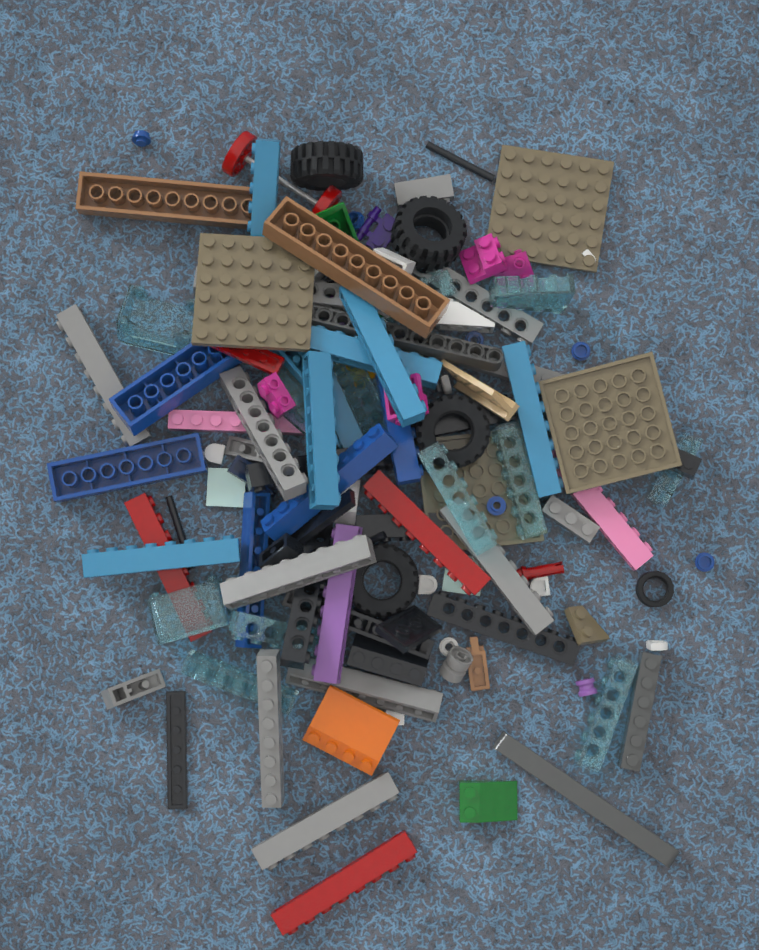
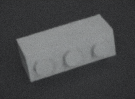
(435, 186)
(570, 519)

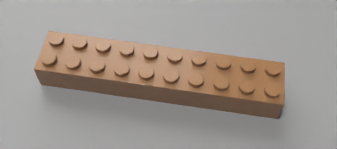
(163, 200)
(355, 267)

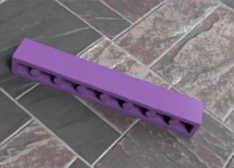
(335, 616)

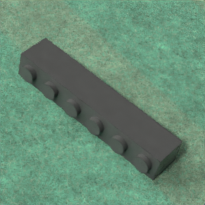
(639, 711)

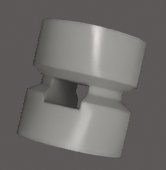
(456, 664)

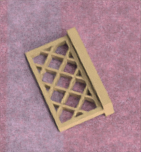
(482, 393)

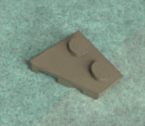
(584, 626)

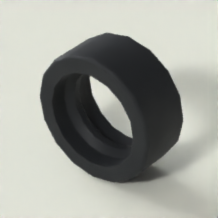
(669, 589)

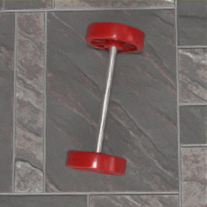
(240, 155)

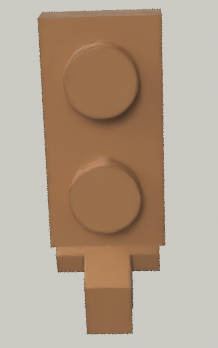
(478, 669)

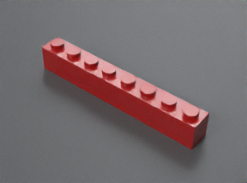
(152, 531)
(426, 532)
(344, 882)

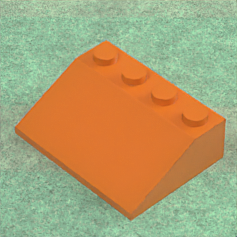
(351, 730)

